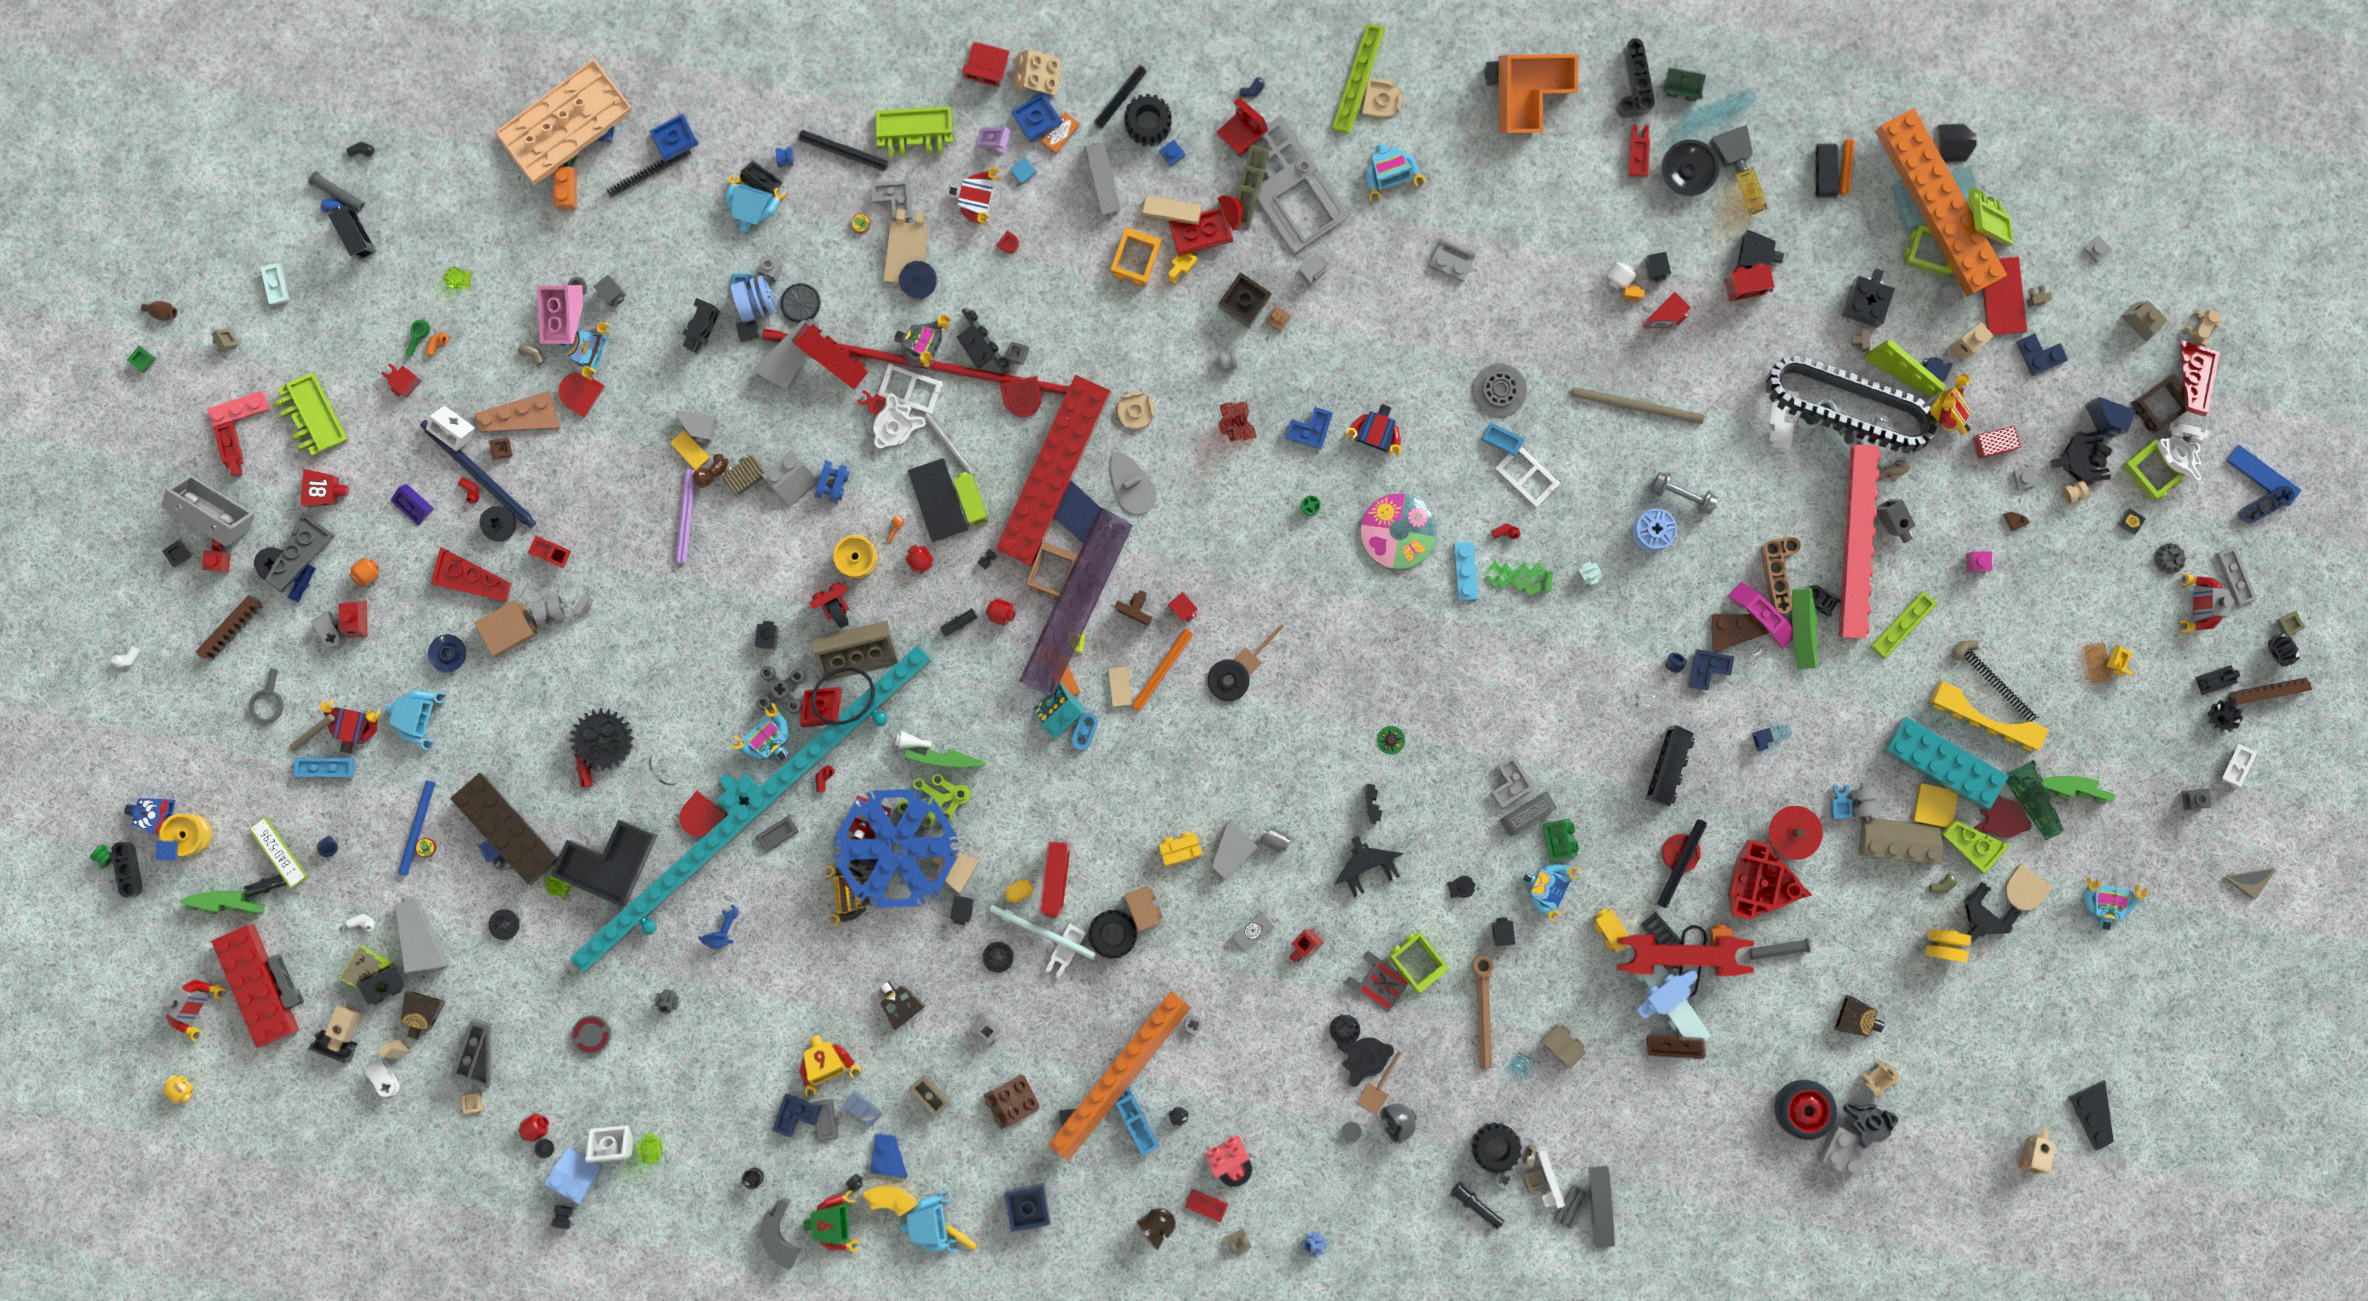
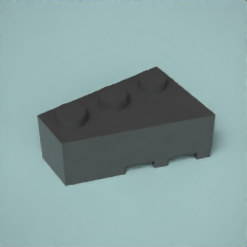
(475, 1054)

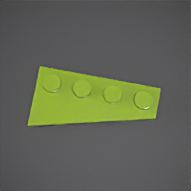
(1902, 366)

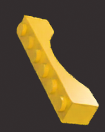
(1951, 699)

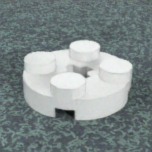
(2188, 431)

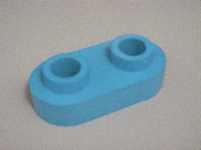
(1084, 731)

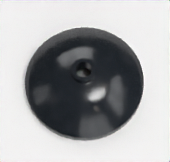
(1696, 157)

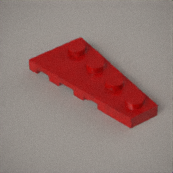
(461, 575)

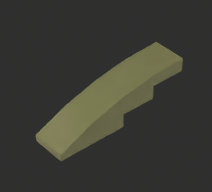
(1251, 182)

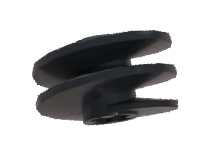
(490, 529)
(264, 559)

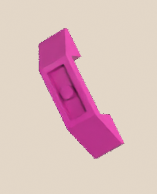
(1764, 612)

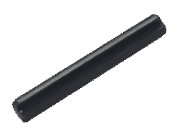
(1120, 96)

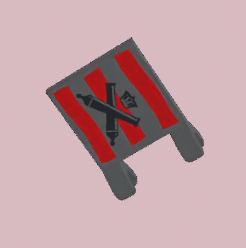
(1382, 983)

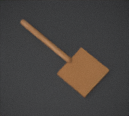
(1249, 659)
(1372, 1096)

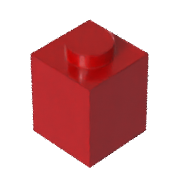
(1183, 608)

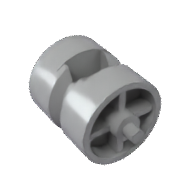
(551, 609)
(1865, 802)

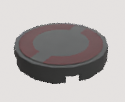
(591, 1034)

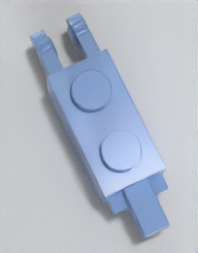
(1667, 994)

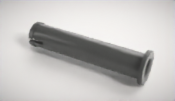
(335, 191)
(1780, 949)

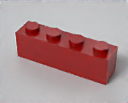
(829, 355)

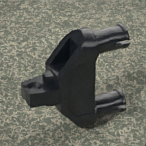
(2076, 459)
(1984, 921)

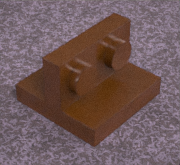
(1134, 612)

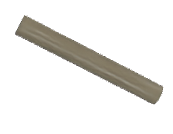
(312, 732)

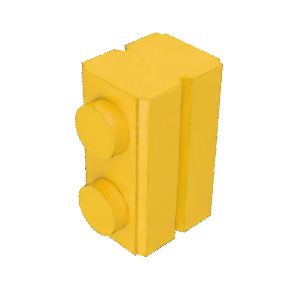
(1180, 849)

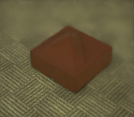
(500, 448)

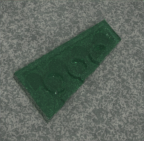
(2029, 791)

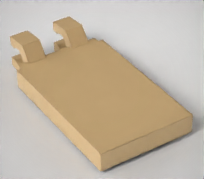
(905, 244)

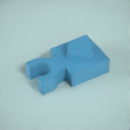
(1841, 805)

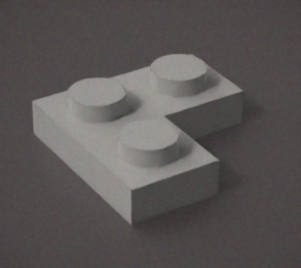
(895, 192)
(1516, 784)

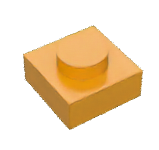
(1633, 293)

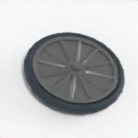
(800, 302)

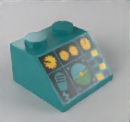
(1059, 711)

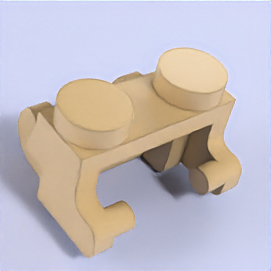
(2204, 327)
(1880, 1079)

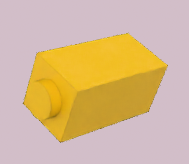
(1610, 927)

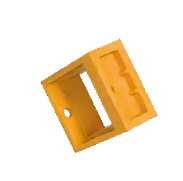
(1141, 238)

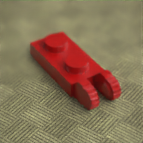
(1639, 153)

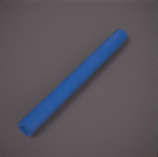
(416, 827)

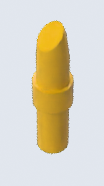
(960, 1237)

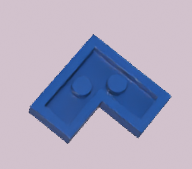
(1311, 434)

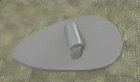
(1132, 484)

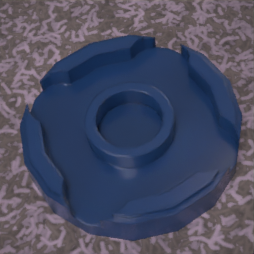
(918, 279)

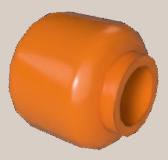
(364, 571)

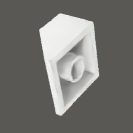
(609, 1144)

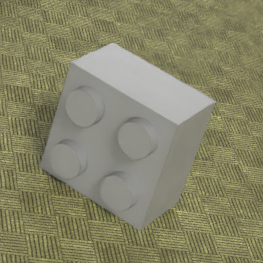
(1844, 1152)

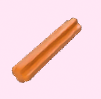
(1846, 167)

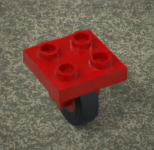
(836, 610)

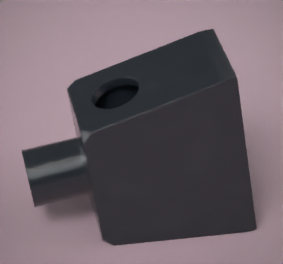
(1757, 249)

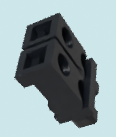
(700, 326)

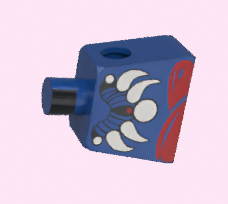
(150, 813)

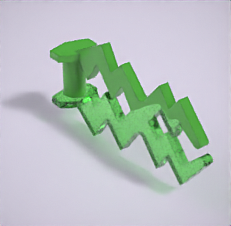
(1512, 577)

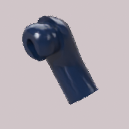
(1254, 90)

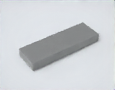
(2236, 576)

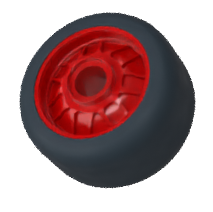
(1791, 1104)

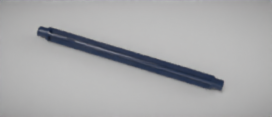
(489, 484)

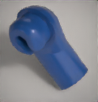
(329, 204)

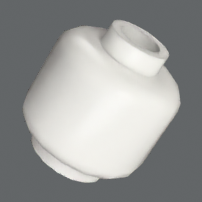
(1621, 275)

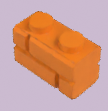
(565, 188)

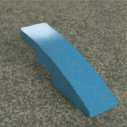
(1136, 1122)

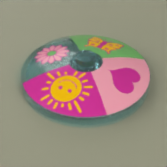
(1398, 531)

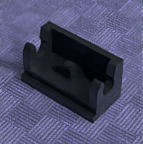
(320, 1046)

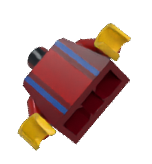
(350, 725)

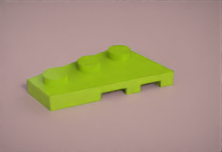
(1974, 846)

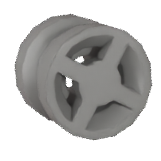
(1228, 360)

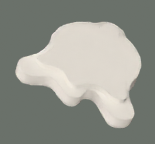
(893, 423)
(2181, 456)

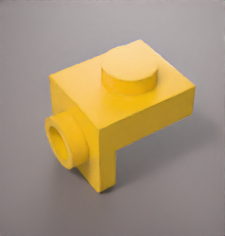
(2119, 660)

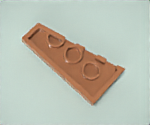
(524, 414)

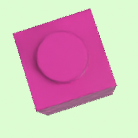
(1978, 562)

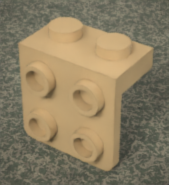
(1037, 72)

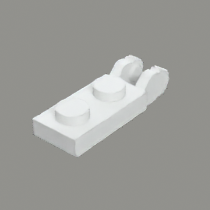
(1063, 954)

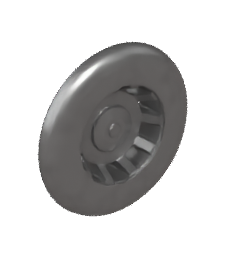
(1500, 389)

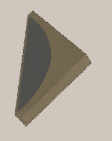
(2251, 882)

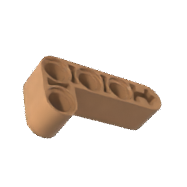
(1780, 577)

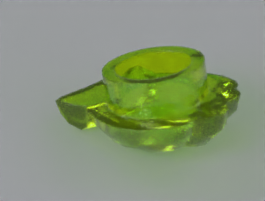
(457, 278)
(556, 887)

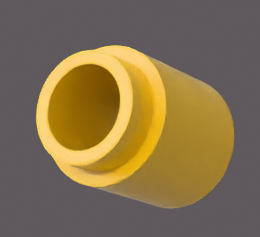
(1018, 891)

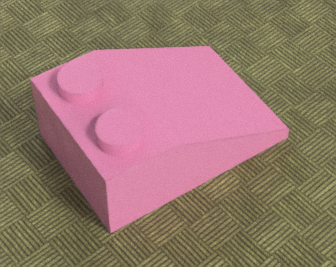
(559, 313)

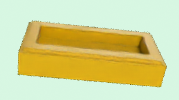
(690, 450)

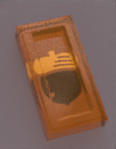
(2097, 662)

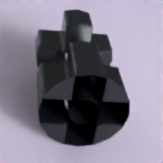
(984, 561)

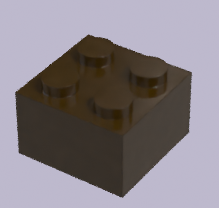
(1244, 300)

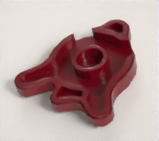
(2004, 819)

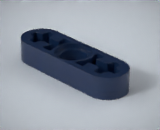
(2276, 492)

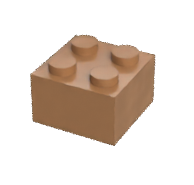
(1143, 908)

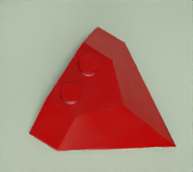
(1762, 882)

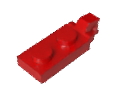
(229, 447)

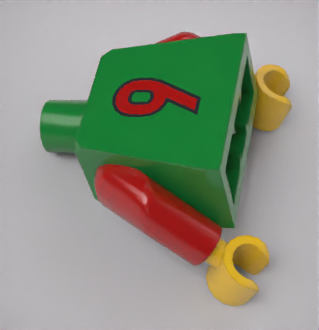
(831, 1225)

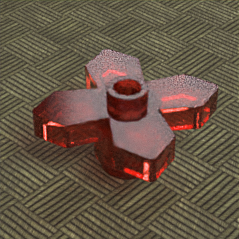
(1235, 422)

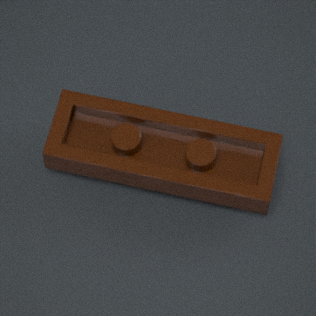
(1676, 1046)

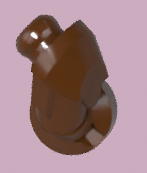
(704, 477)

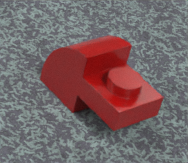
(549, 551)

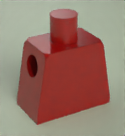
(353, 618)

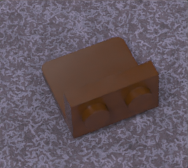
(1011, 1101)

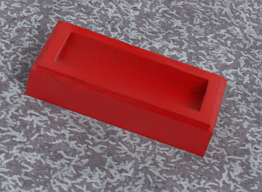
(1206, 1205)

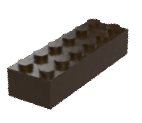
(505, 828)

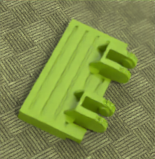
(914, 126)
(1990, 217)
(313, 412)

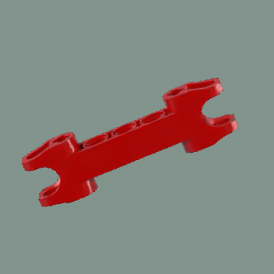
(1719, 955)

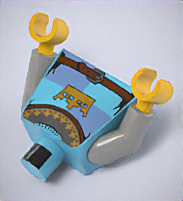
(587, 348)

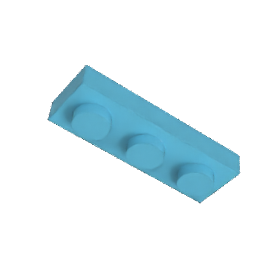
(1465, 571)

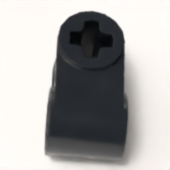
(1824, 601)

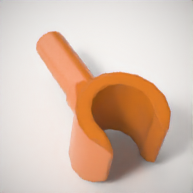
(898, 522)

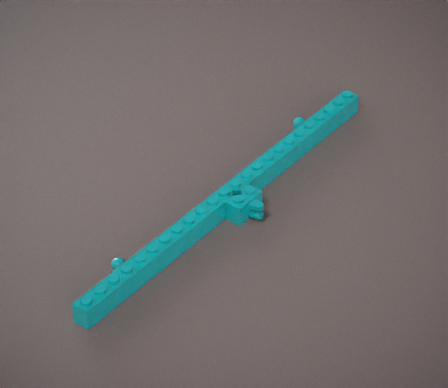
(742, 815)

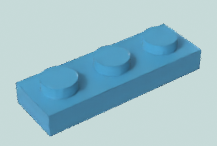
(324, 767)

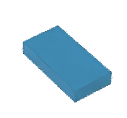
(1503, 439)

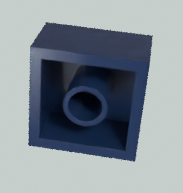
(1027, 1207)

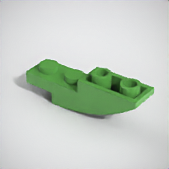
(2067, 786)
(217, 900)

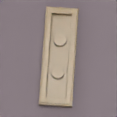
(1172, 210)

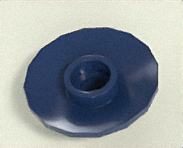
(438, 649)

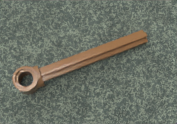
(1484, 1009)

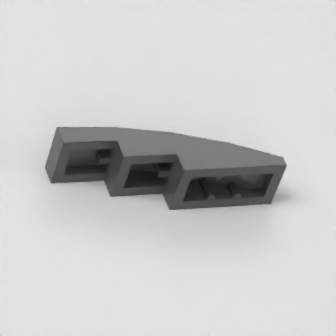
(1601, 1206)

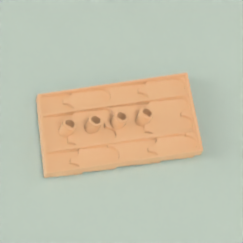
(564, 122)

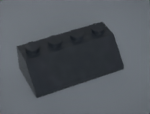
(1670, 765)

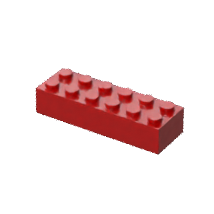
(254, 985)

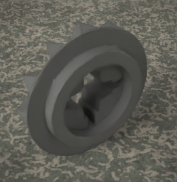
(2162, 555)

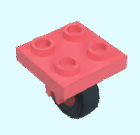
(1230, 1162)

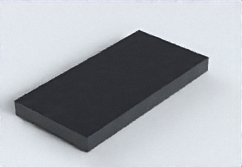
(937, 500)

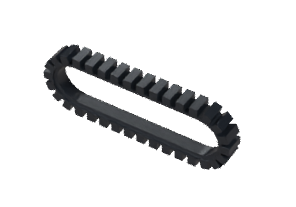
(1841, 420)

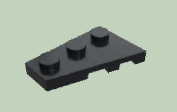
(2094, 1114)

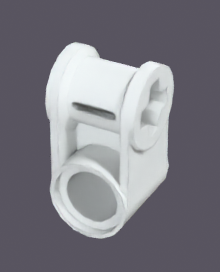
(381, 1075)

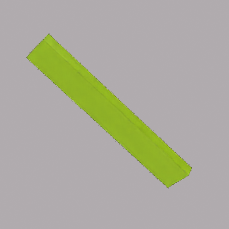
(1358, 78)

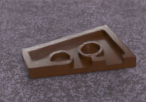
(1734, 629)

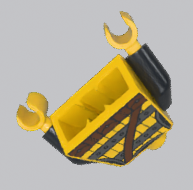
(846, 901)

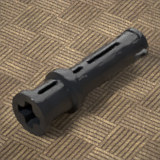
(1469, 1200)

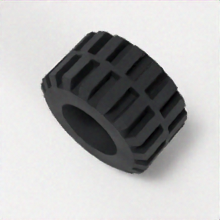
(1154, 134)
(1100, 946)
(1513, 1148)

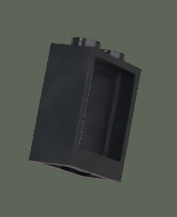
(351, 232)

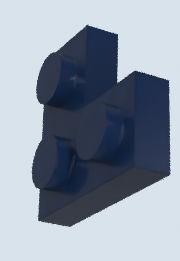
(2037, 358)
(1706, 663)
(791, 1111)

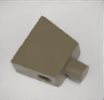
(2144, 319)

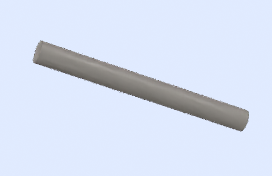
(948, 444)

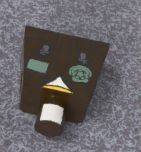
(899, 1004)

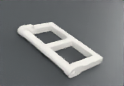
(939, 384)
(1555, 483)

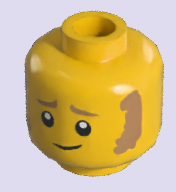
(178, 1089)

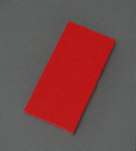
(2005, 301)

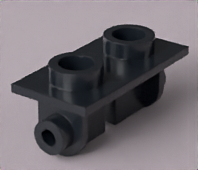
(2217, 679)

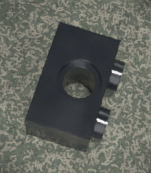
(387, 974)

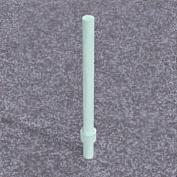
(1009, 916)

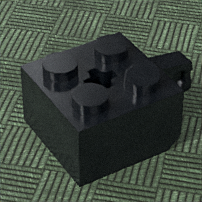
(1877, 294)

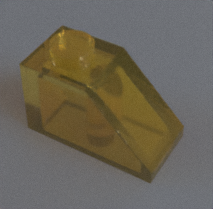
(1751, 191)

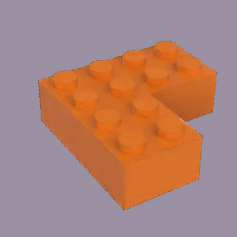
(1522, 86)

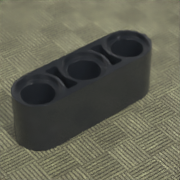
(1826, 170)
(119, 862)

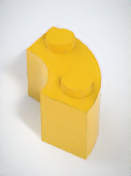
(890, 1197)

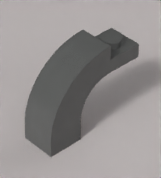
(772, 1239)

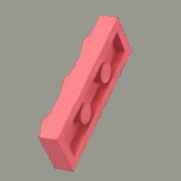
(238, 409)

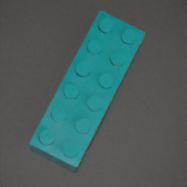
(1945, 763)

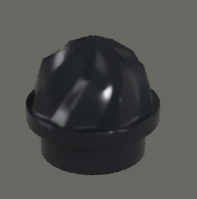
(1178, 1116)

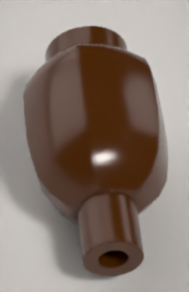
(160, 310)

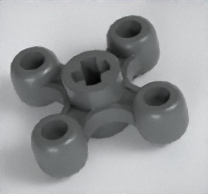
(786, 696)

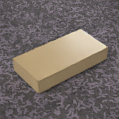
(1120, 686)

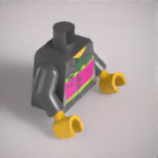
(922, 341)

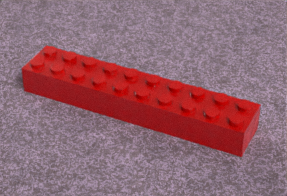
(1053, 470)

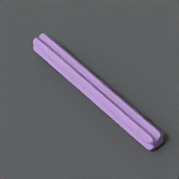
(685, 517)

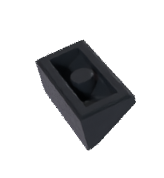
(759, 178)

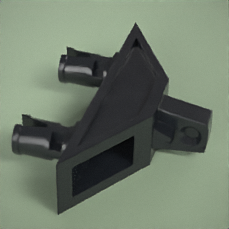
(1366, 859)

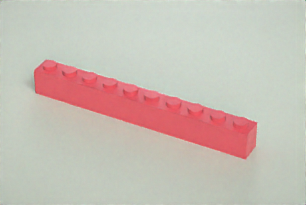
(1858, 541)

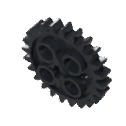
(606, 756)

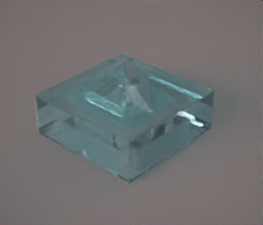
(1521, 1064)

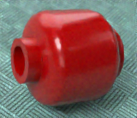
(919, 559)
(1000, 611)
(533, 1127)

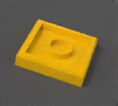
(1935, 805)

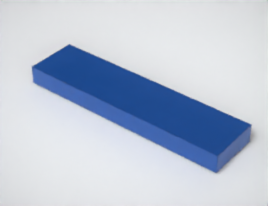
(2260, 472)

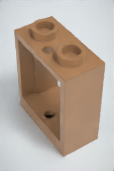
(1054, 550)

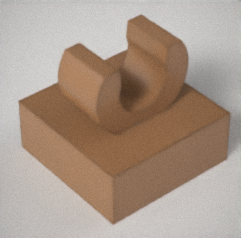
(1278, 318)

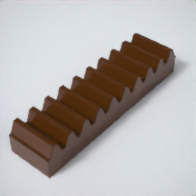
(228, 627)
(2269, 691)

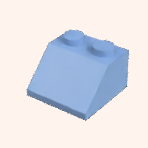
(573, 1176)

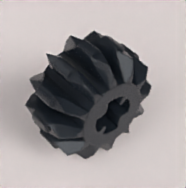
(2283, 649)
(2225, 716)

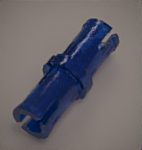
(301, 583)

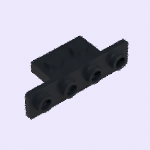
(978, 344)

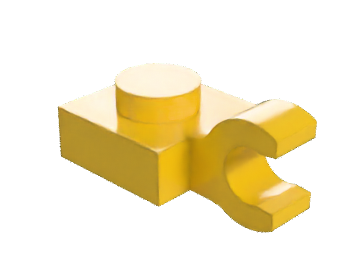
(1181, 264)

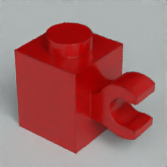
(401, 380)
(216, 559)
(1306, 945)

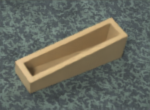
(394, 1049)

